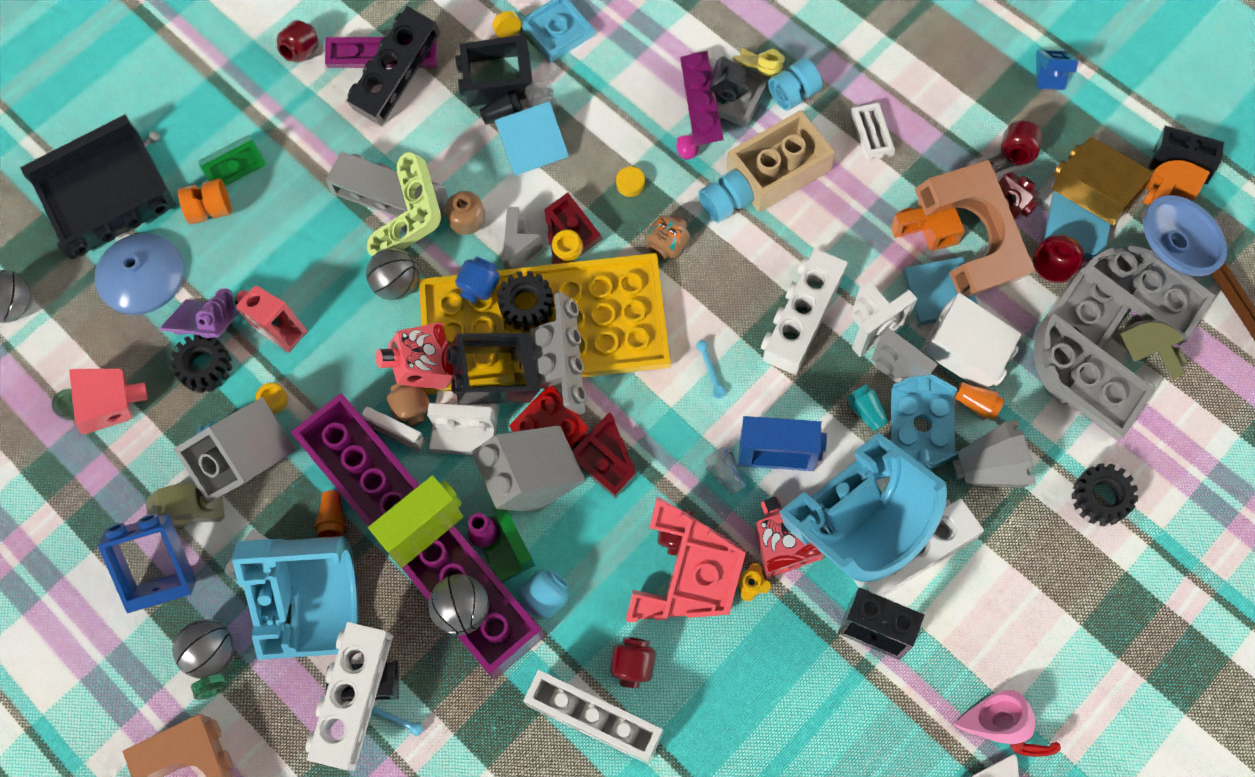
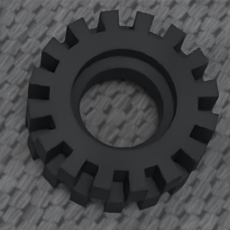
(520, 285)
(208, 377)
(1091, 507)

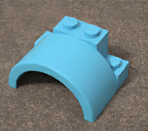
(861, 527)
(310, 576)

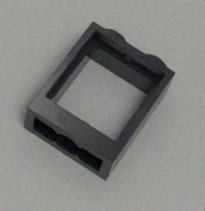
(491, 49)
(484, 343)
(891, 622)

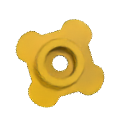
(760, 586)

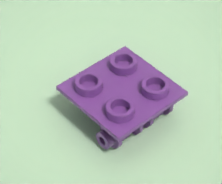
(203, 317)

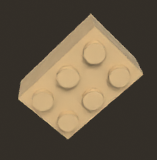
(782, 159)

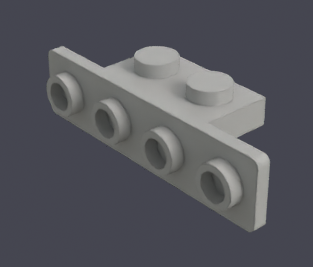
(558, 353)

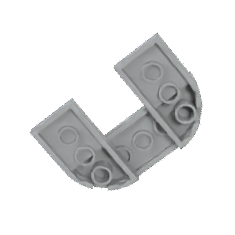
(1085, 316)

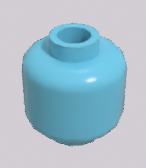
(544, 594)

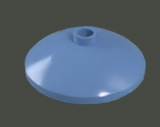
(1184, 236)
(148, 282)

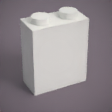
(972, 342)

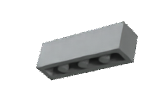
(374, 185)

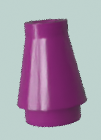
(484, 536)

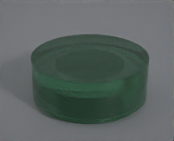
(63, 405)
(208, 687)

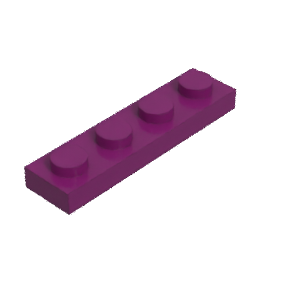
(357, 51)
(700, 99)

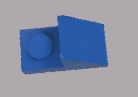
(1053, 68)

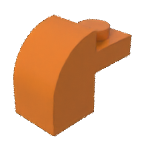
(1175, 179)
(939, 229)

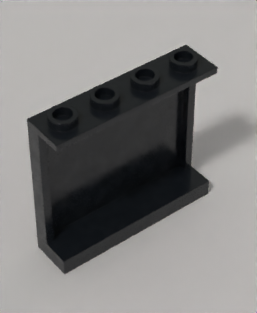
(98, 186)

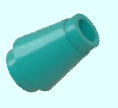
(867, 407)

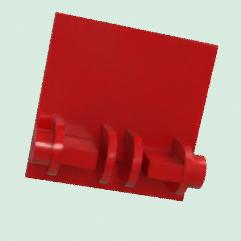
(549, 411)

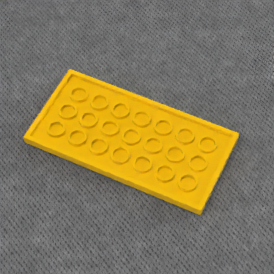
(617, 317)

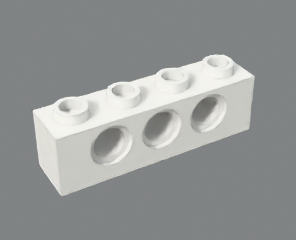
(790, 353)
(961, 531)
(355, 716)
(593, 717)

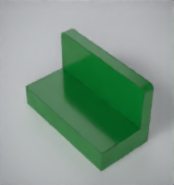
(233, 161)
(508, 553)

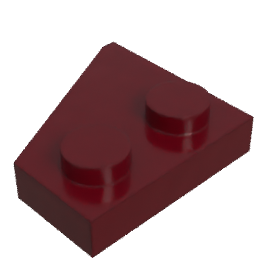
(567, 215)
(605, 457)

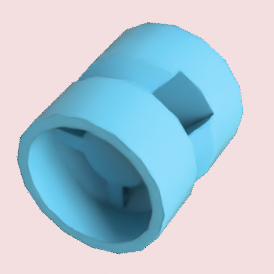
(796, 83)
(729, 193)

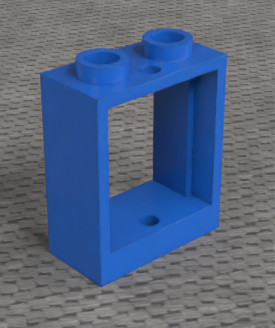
(781, 443)
(154, 592)

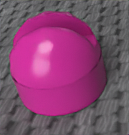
(686, 147)

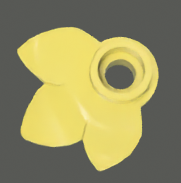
(767, 63)

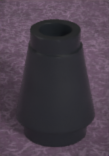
(501, 107)

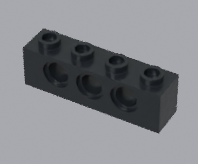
(395, 80)

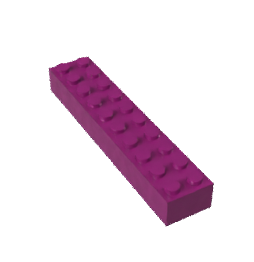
(374, 483)

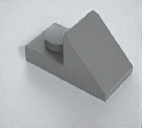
(517, 244)

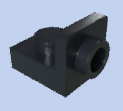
(728, 79)

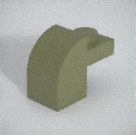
(1151, 337)
(184, 505)

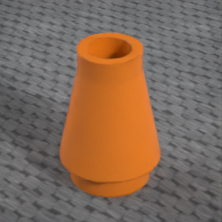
(979, 400)
(330, 515)

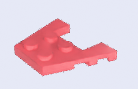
(703, 571)

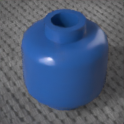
(477, 279)

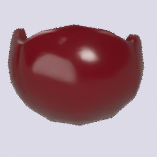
(1058, 258)

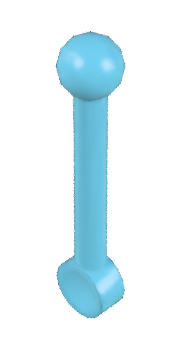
(718, 391)
(415, 728)

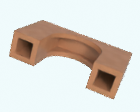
(979, 191)
(183, 745)

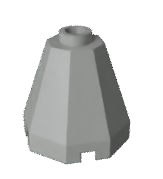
(997, 459)

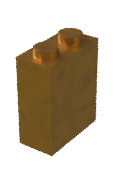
(1100, 180)

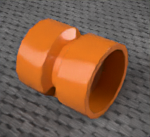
(206, 201)

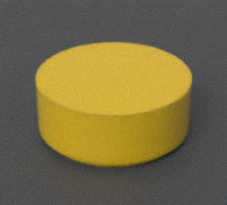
(506, 24)
(630, 181)
(567, 245)
(274, 396)

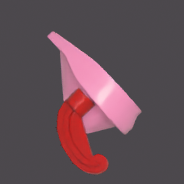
(1007, 720)

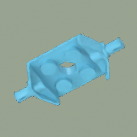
(926, 399)

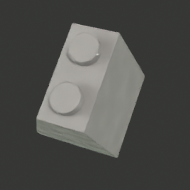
(234, 450)
(528, 468)

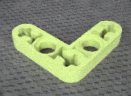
(415, 211)

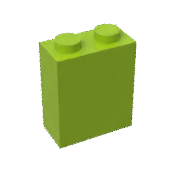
(417, 520)

